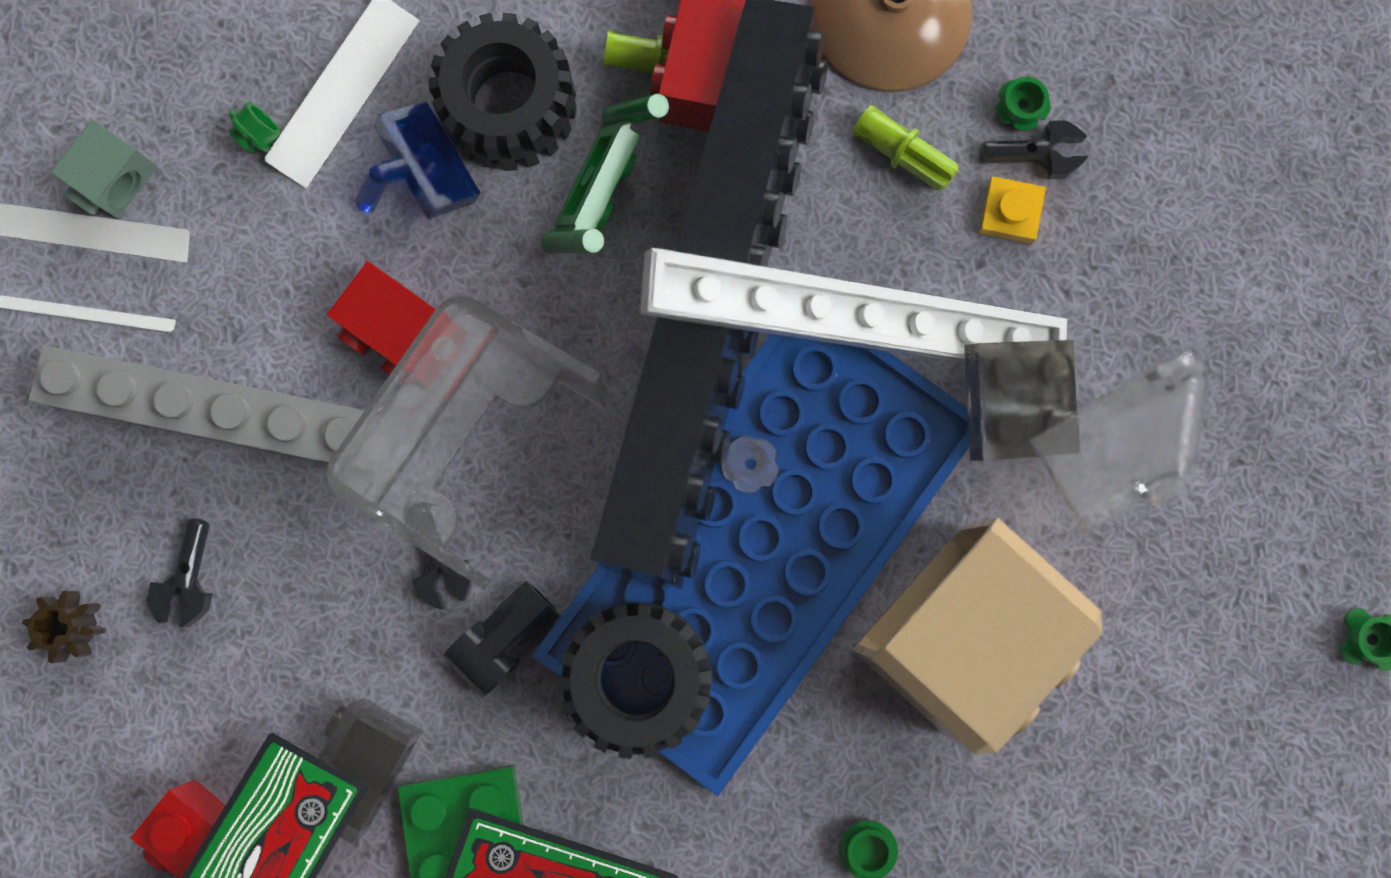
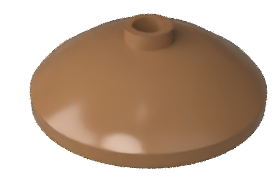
(893, 43)

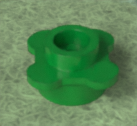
(1357, 648)

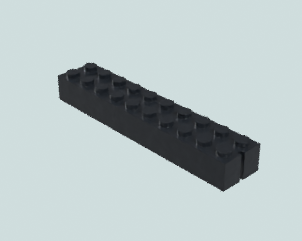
(694, 367)

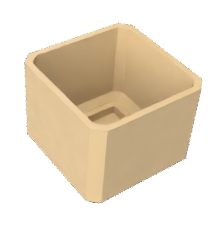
(982, 636)

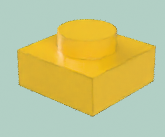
(1012, 210)

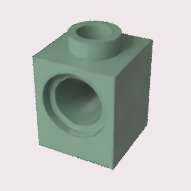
(102, 171)

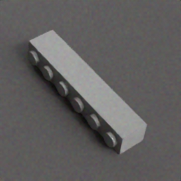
(191, 405)

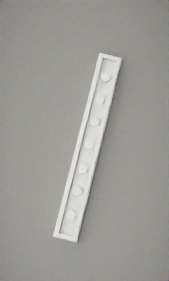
(828, 309)

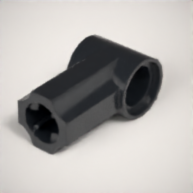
(493, 646)

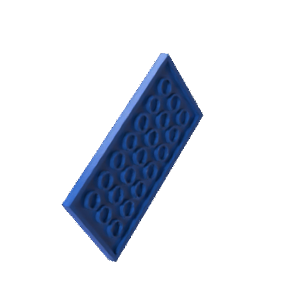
(784, 566)

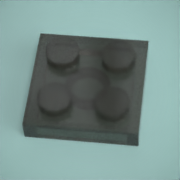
(1017, 395)

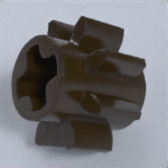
(80, 621)

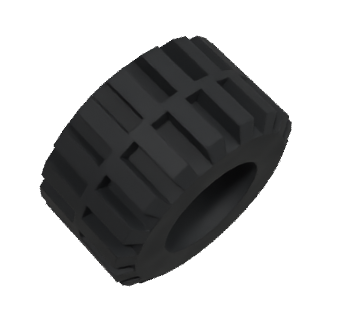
(496, 49)
(604, 721)

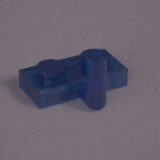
(423, 159)

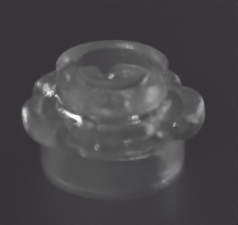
(764, 456)

